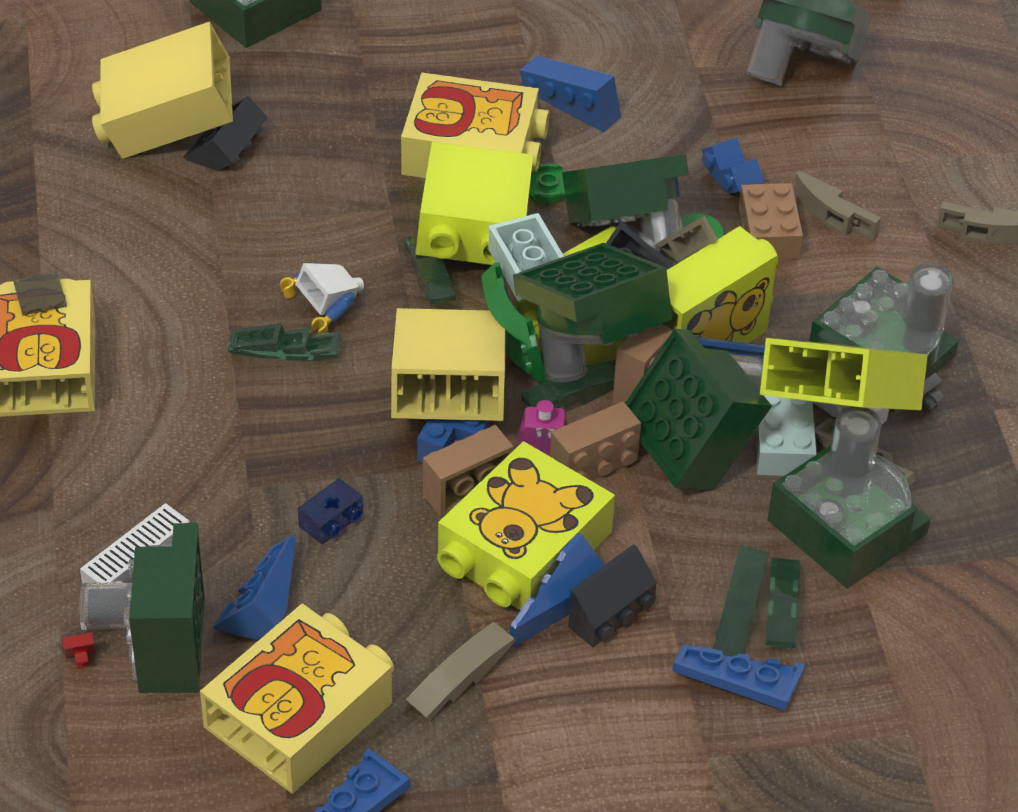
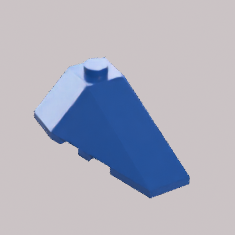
(262, 597)
(553, 597)

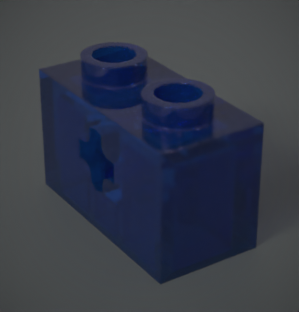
(330, 511)

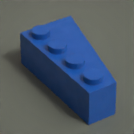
(575, 90)

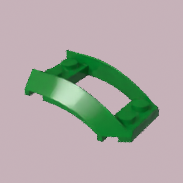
(520, 335)

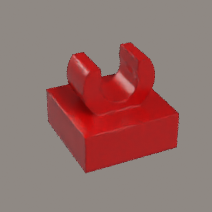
(78, 647)

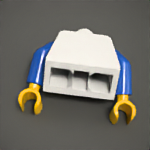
(327, 289)

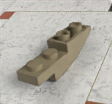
(827, 206)
(980, 225)

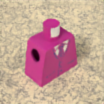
(538, 424)

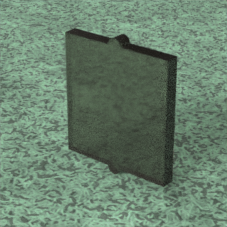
(39, 293)

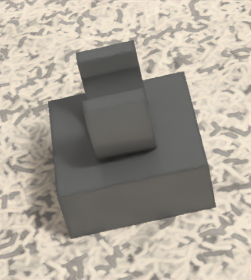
(931, 395)

